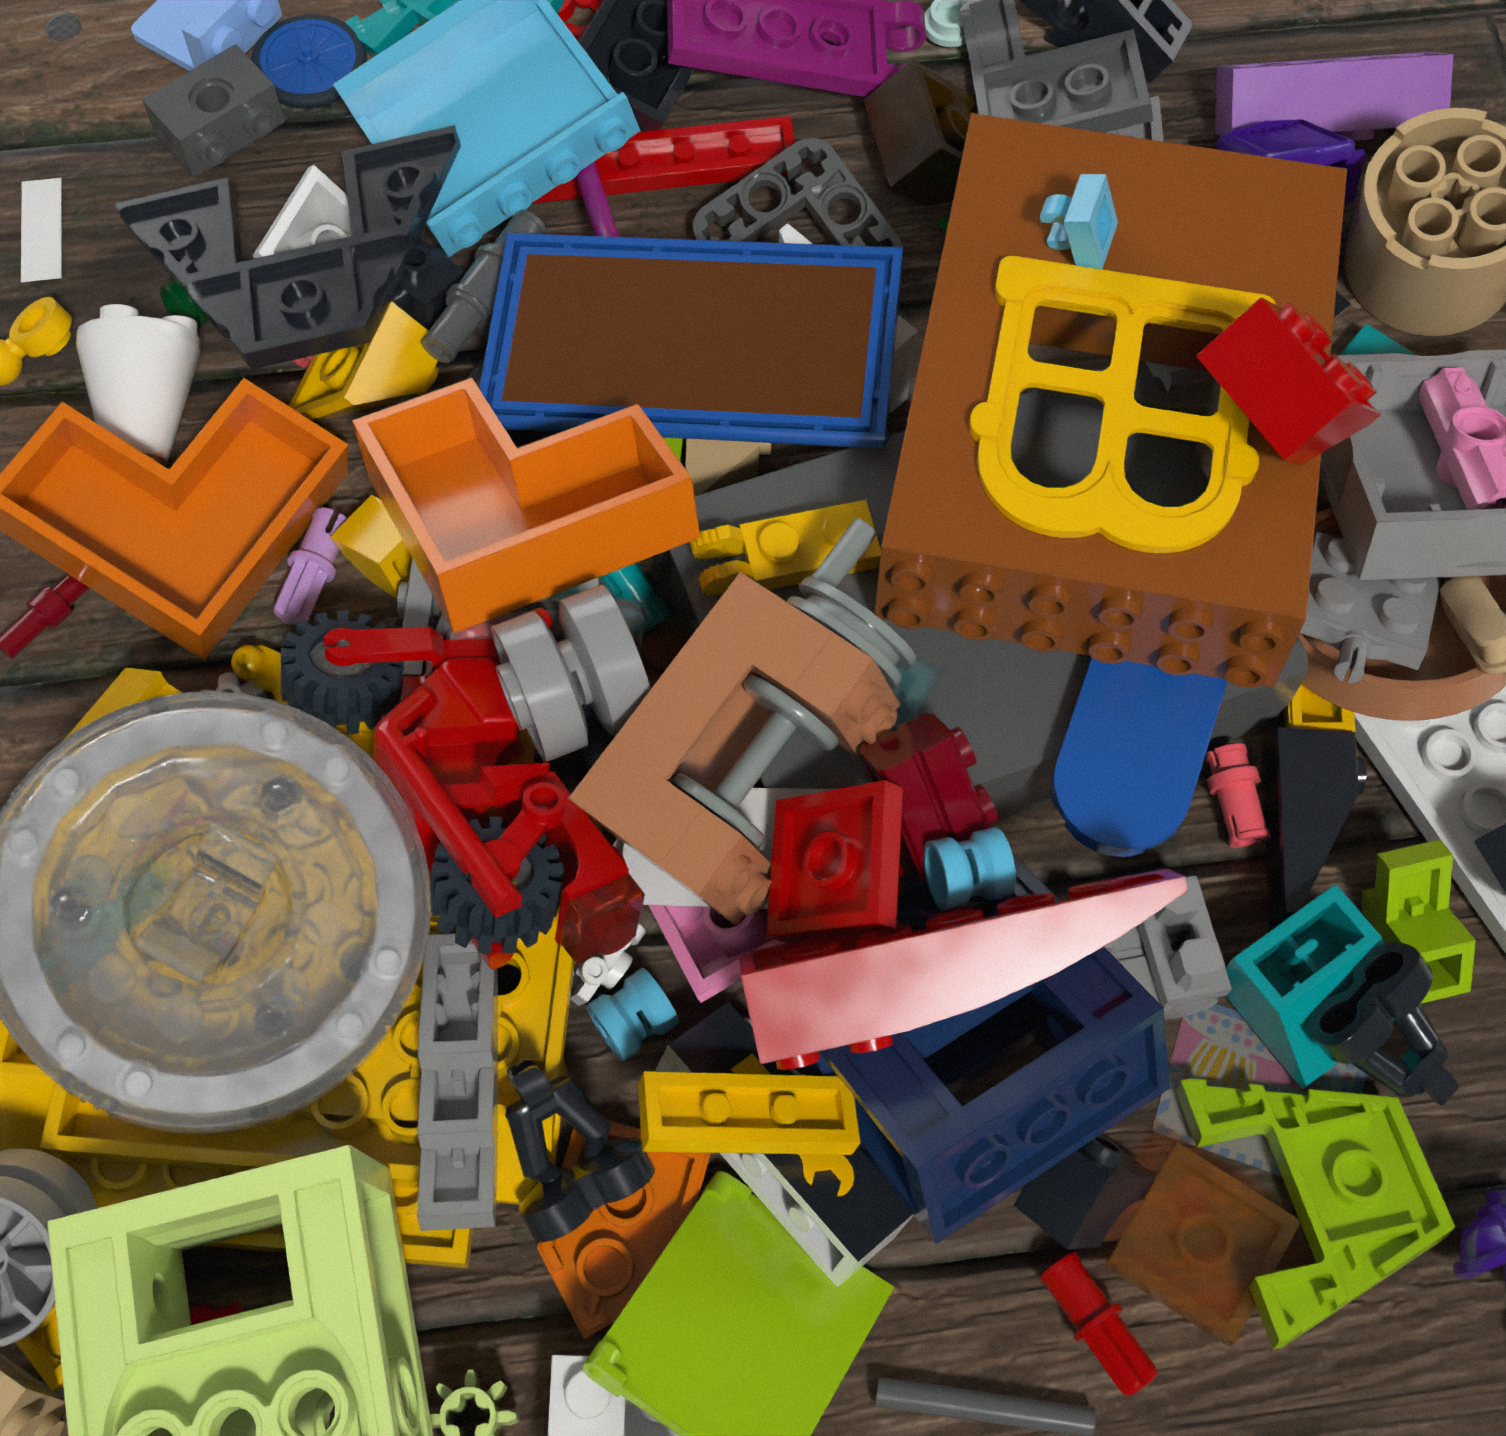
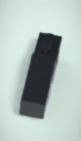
(1157, 25)

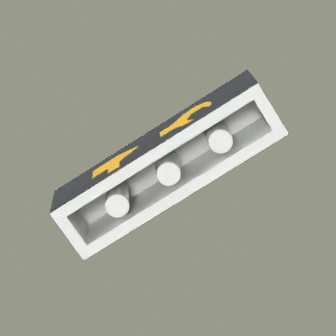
(828, 1203)

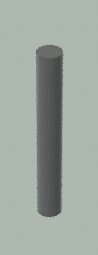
(985, 1407)

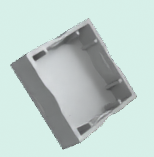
(1386, 482)

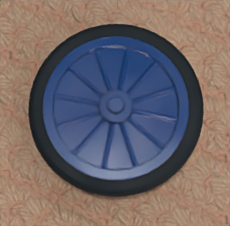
(307, 57)

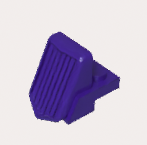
(1299, 142)

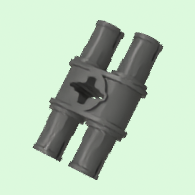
(473, 298)

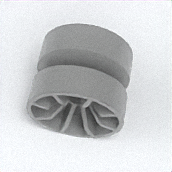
(552, 680)
(32, 1191)

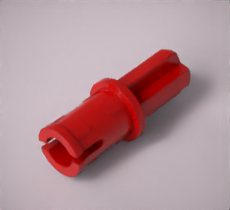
(1099, 1324)

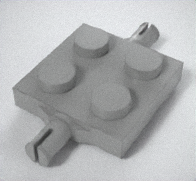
(1366, 616)

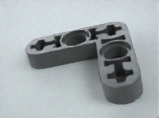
(812, 192)

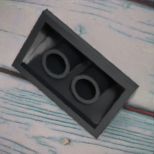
(631, 52)

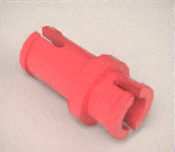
(1235, 786)

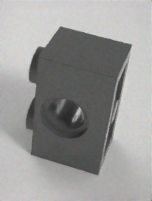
(214, 110)

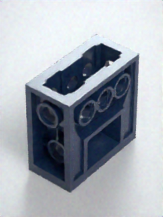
(958, 1161)

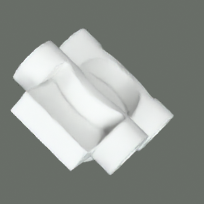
(601, 970)

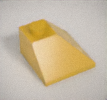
(368, 373)

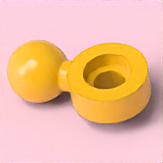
(35, 332)

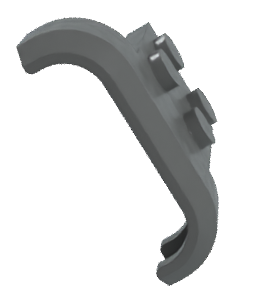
(1076, 86)

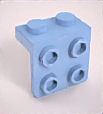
(200, 29)

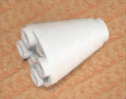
(139, 374)

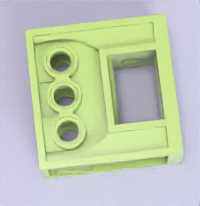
(267, 1371)

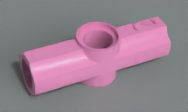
(1469, 438)

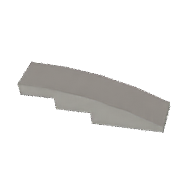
(457, 1088)

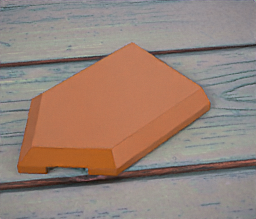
(621, 1240)

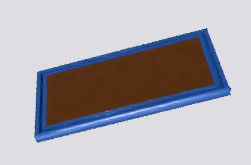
(698, 335)

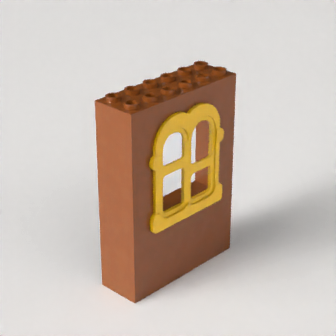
(1093, 563)

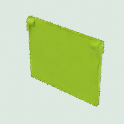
(736, 1326)

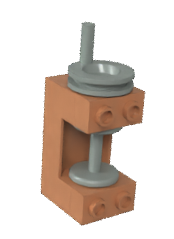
(727, 711)

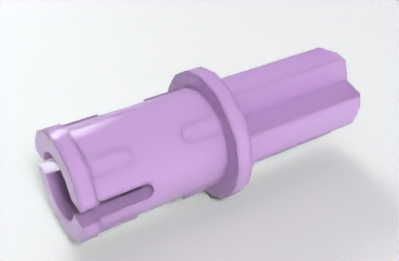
(309, 569)

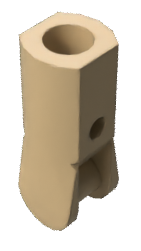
(1477, 621)

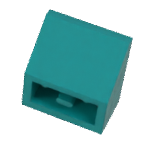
(1294, 971)

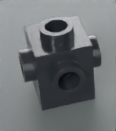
(425, 283)

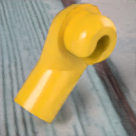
(260, 666)

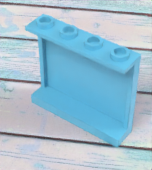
(520, 99)

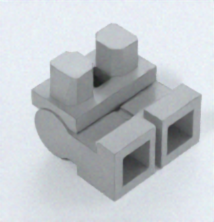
(1176, 955)

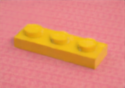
(746, 1114)

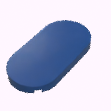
(1133, 755)

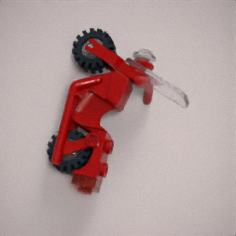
(490, 833)

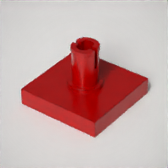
(836, 863)

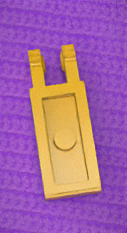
(780, 548)

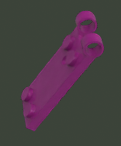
(786, 41)

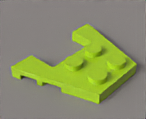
(1352, 1183)

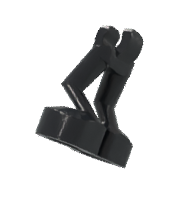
(1357, 1023)
(603, 1173)

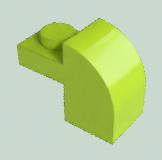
(1414, 910)

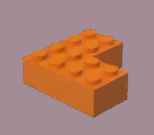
(523, 522)
(179, 541)

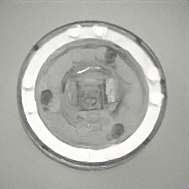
(207, 911)

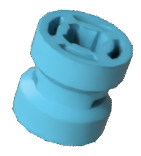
(969, 868)
(632, 1014)

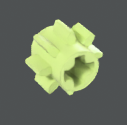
(457, 1404)

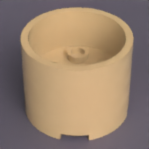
(1432, 225)

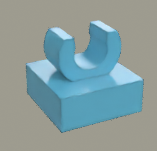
(1083, 221)

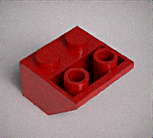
(1287, 382)

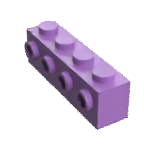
(1334, 93)

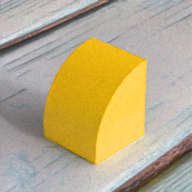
(375, 546)

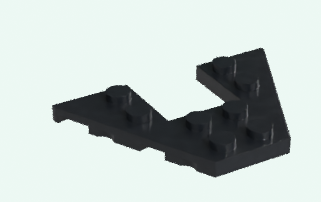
(310, 295)

